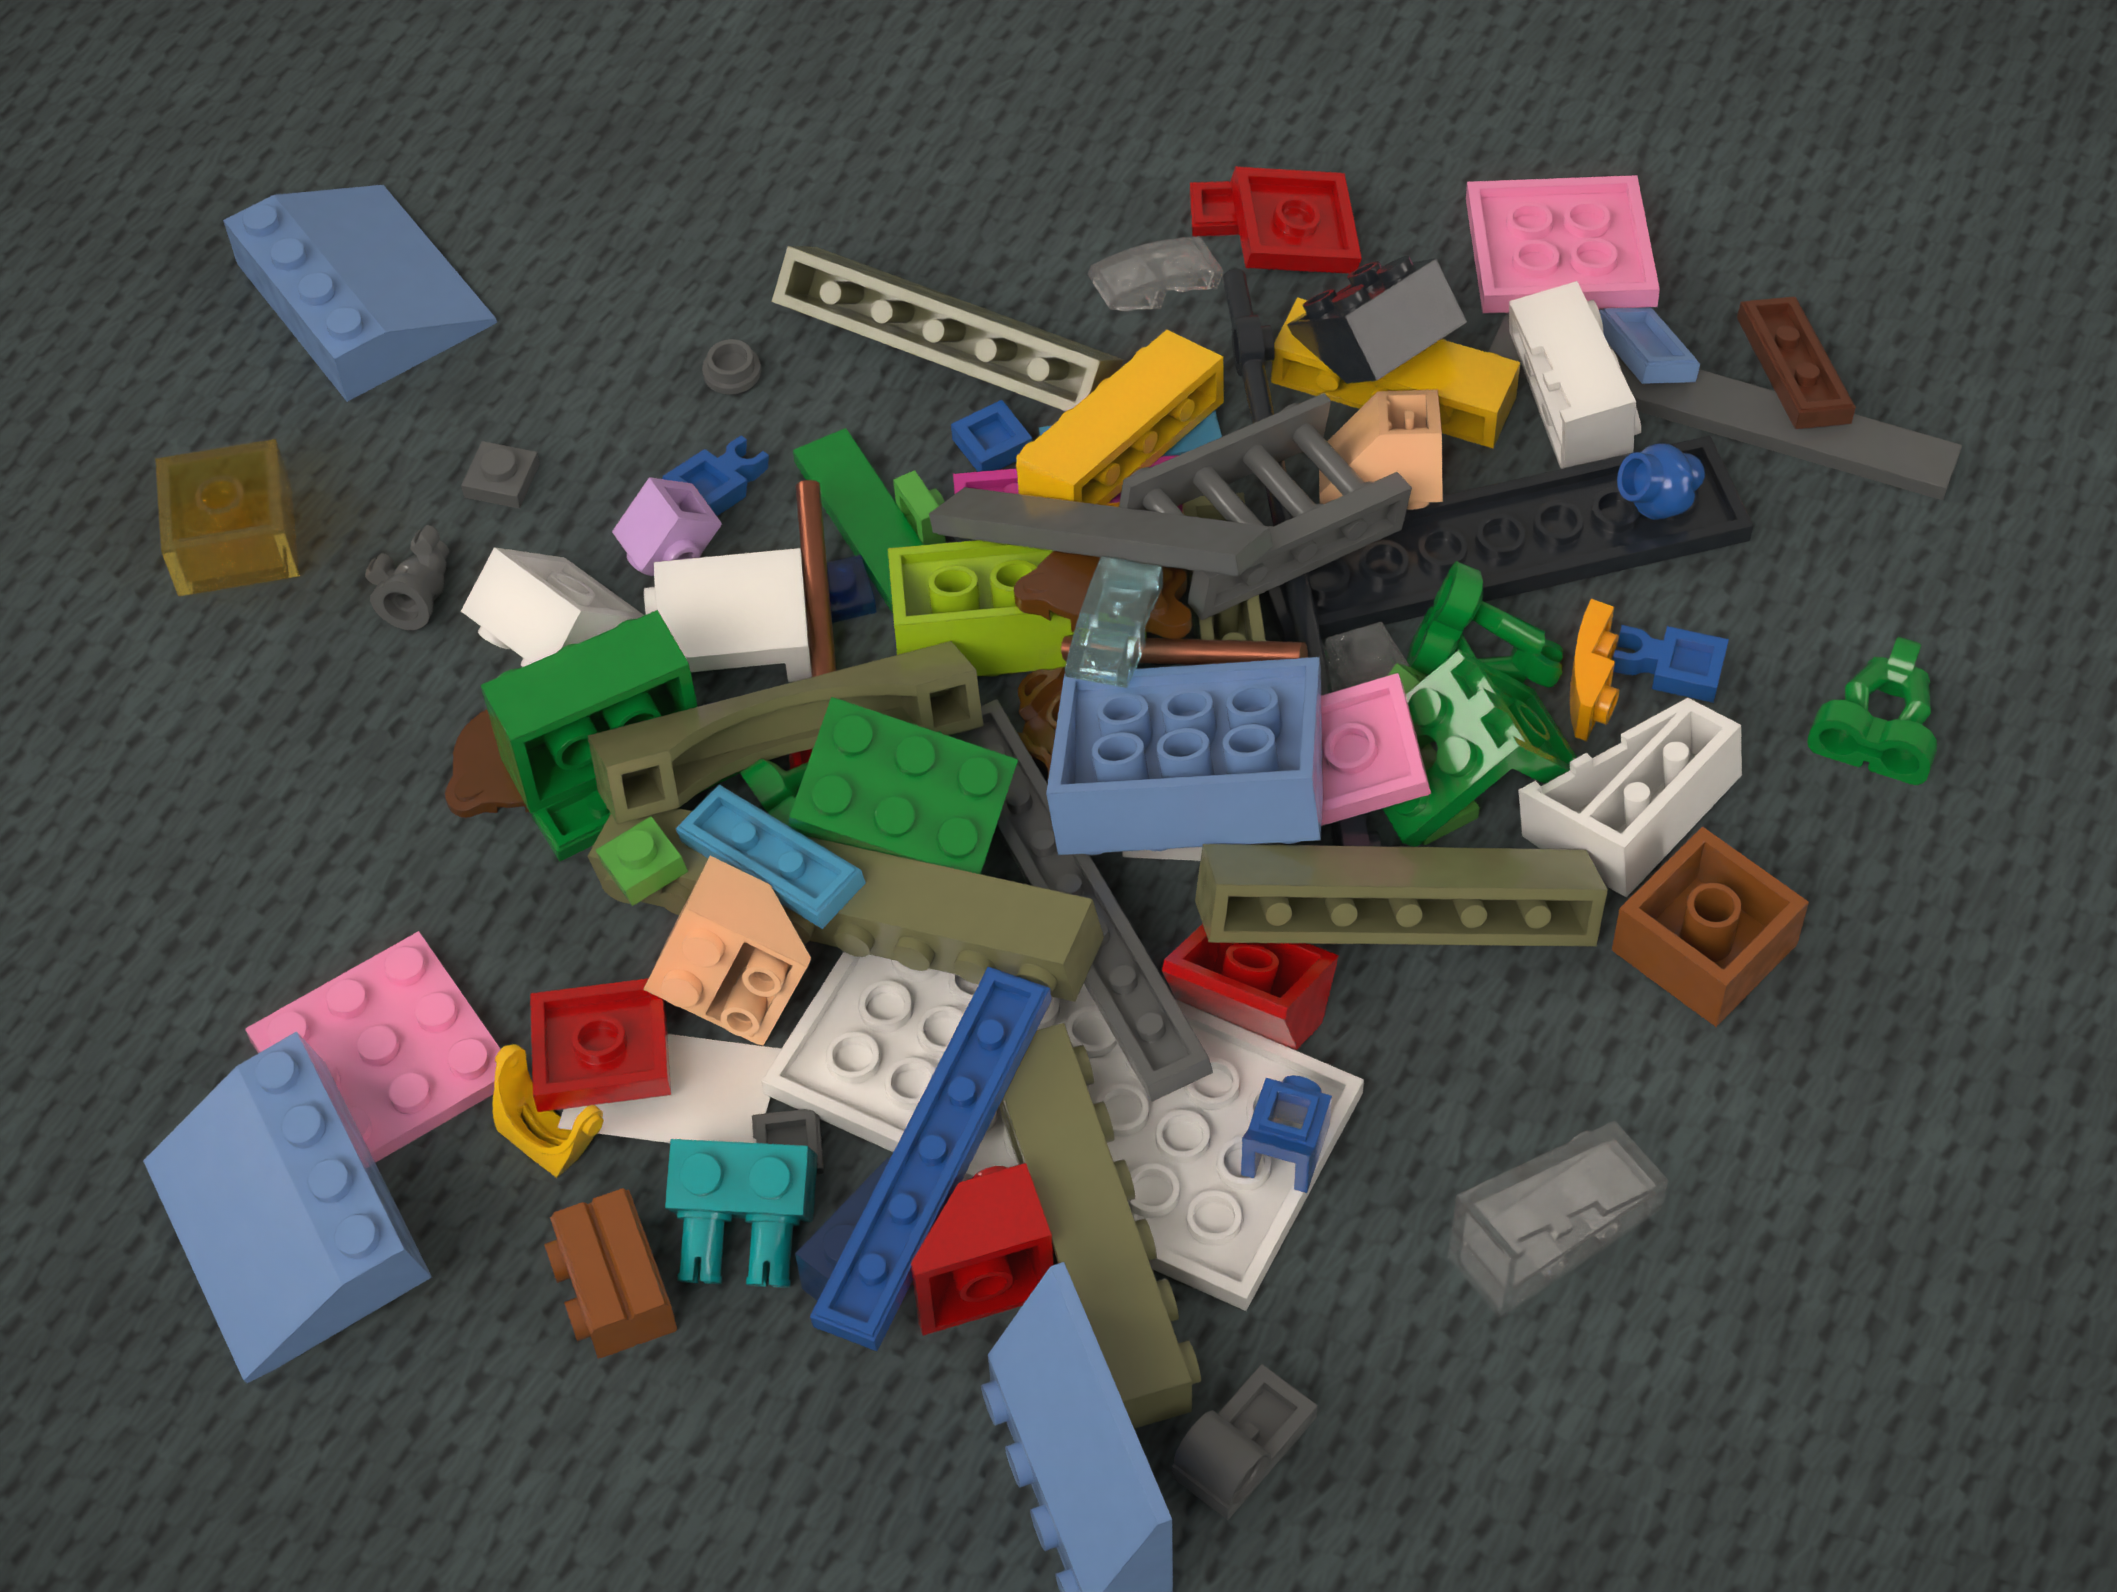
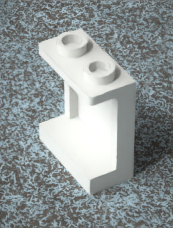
(735, 610)

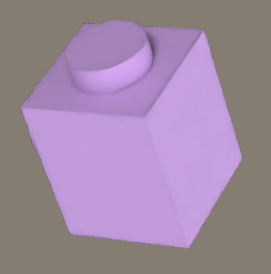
(665, 524)

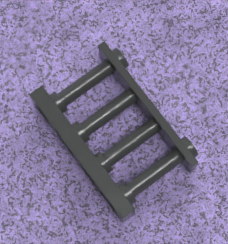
(1300, 544)

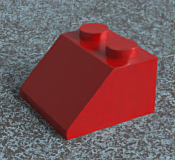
(1257, 986)
(982, 1250)

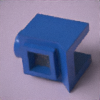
(1289, 1126)

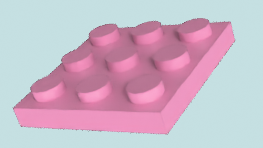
(1559, 233)
(394, 1042)

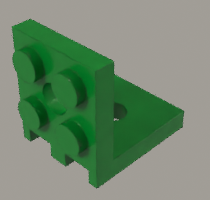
(1481, 731)

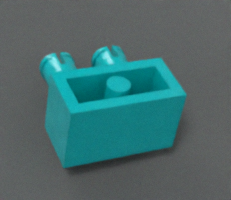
(750, 1181)

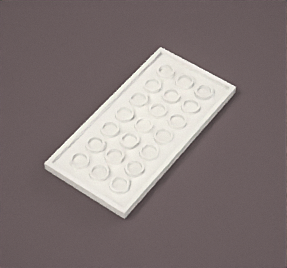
(883, 1028)

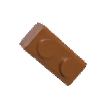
(612, 1274)

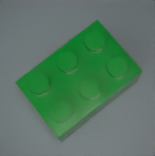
(585, 688)
(901, 789)

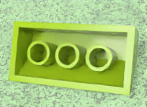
(968, 598)

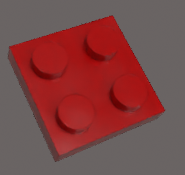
(1295, 220)
(598, 1045)

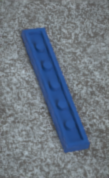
(931, 1158)

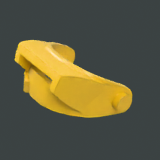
(514, 1101)

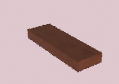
(1796, 363)

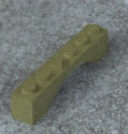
(677, 755)

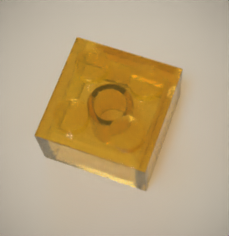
(226, 517)

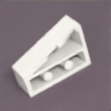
(1574, 375)

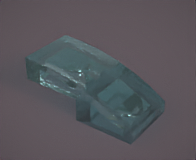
(1113, 622)

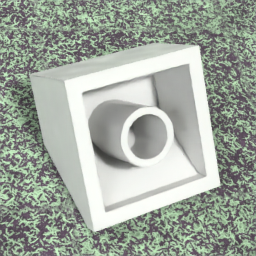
(541, 604)

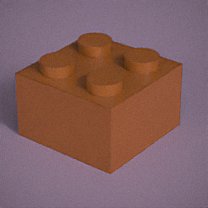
(1709, 926)

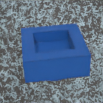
(990, 437)

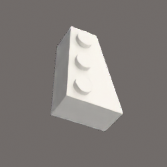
(1637, 795)

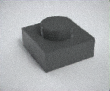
(500, 474)

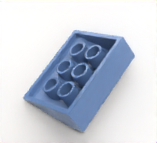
(355, 282)
(1189, 758)
(282, 1209)
(1077, 1447)

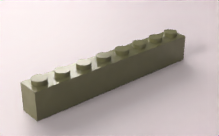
(923, 915)

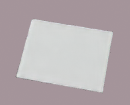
(711, 1096)

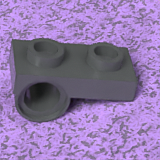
(1239, 1446)

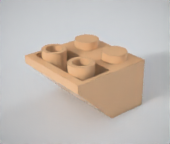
(1390, 436)
(731, 954)

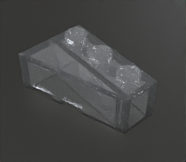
(1552, 1215)

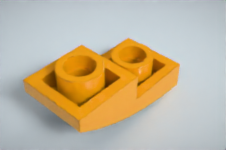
(1592, 672)

